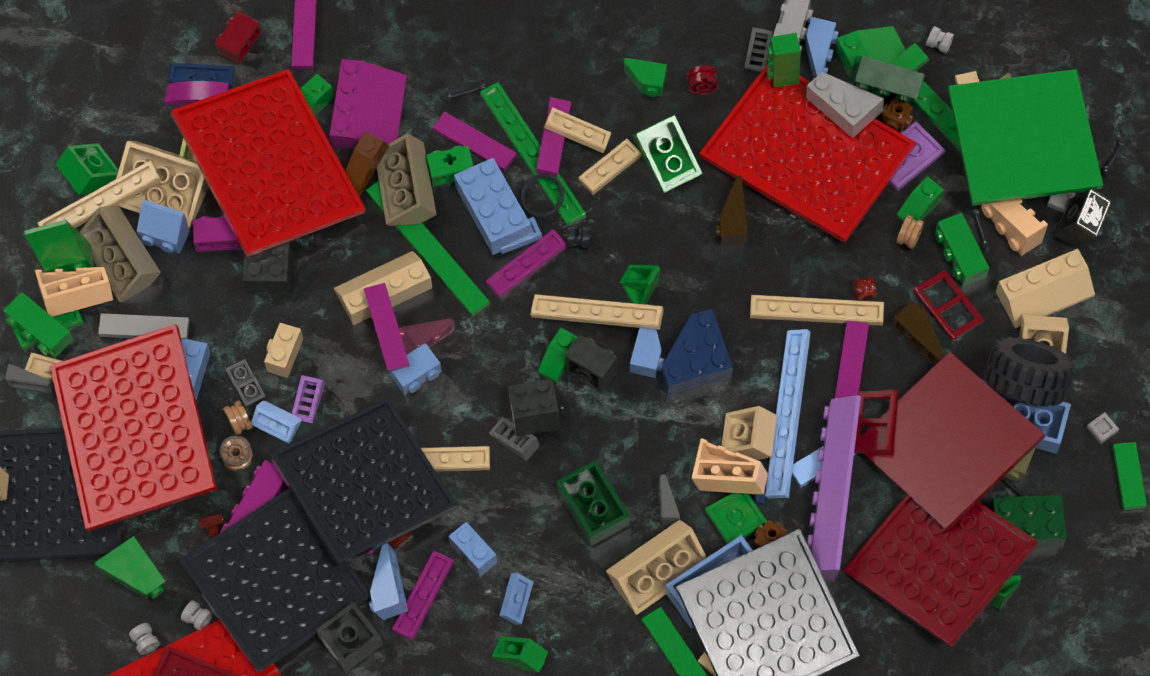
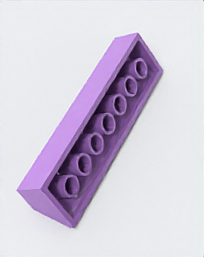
(834, 484)

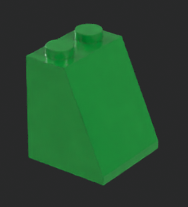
(132, 569)

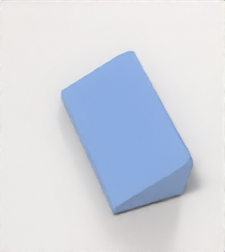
(275, 421)

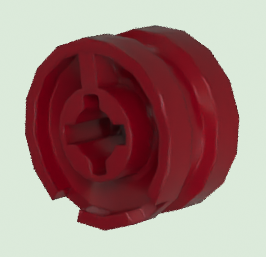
(702, 79)

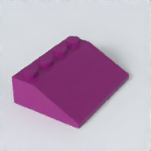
(368, 101)

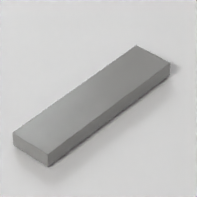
(136, 325)

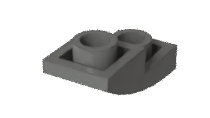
(245, 383)

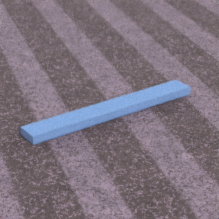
(788, 414)

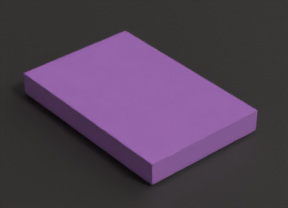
(923, 155)

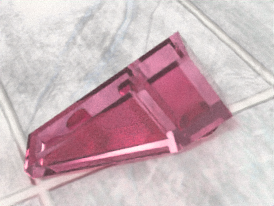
(429, 333)

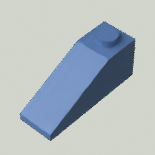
(647, 353)
(387, 586)

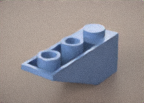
(818, 44)

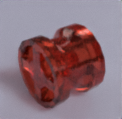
(865, 287)

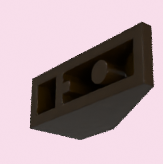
(732, 220)
(917, 328)

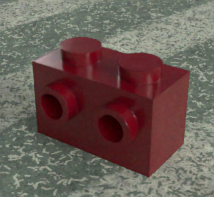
(238, 37)

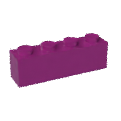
(213, 234)
(265, 487)

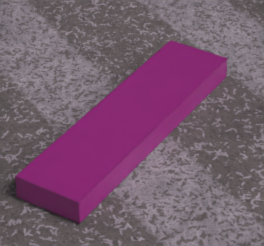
(304, 34)
(552, 142)
(478, 143)
(526, 264)
(386, 327)
(852, 359)
(423, 595)

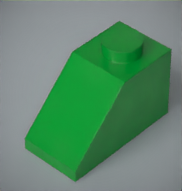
(646, 76)
(317, 93)
(922, 200)
(554, 360)
(520, 653)

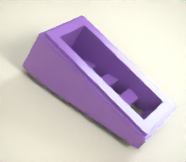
(302, 389)

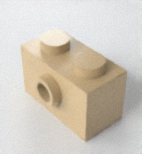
(283, 350)

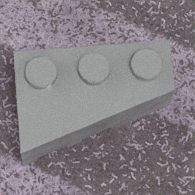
(794, 18)
(844, 103)

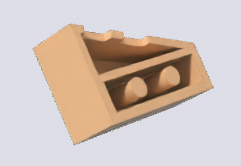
(1016, 224)
(73, 289)
(727, 471)

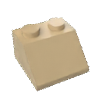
(1046, 329)
(750, 432)

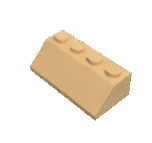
(403, 278)
(1046, 287)
(646, 571)

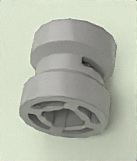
(940, 40)
(196, 615)
(144, 639)

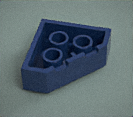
(697, 355)

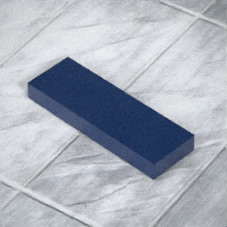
(197, 72)

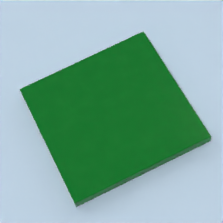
(1024, 137)

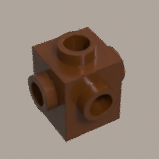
(897, 115)
(768, 533)

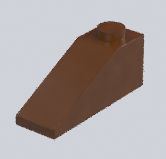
(365, 160)

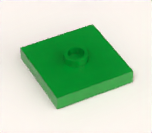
(735, 516)

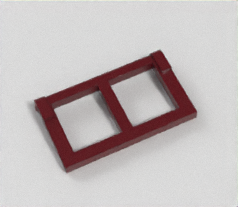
(960, 297)
(874, 395)

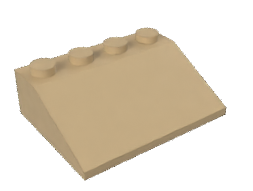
(181, 184)

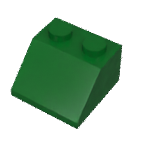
(87, 168)

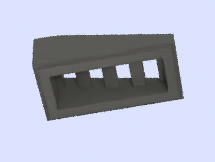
(763, 34)
(23, 379)
(526, 445)
(668, 507)

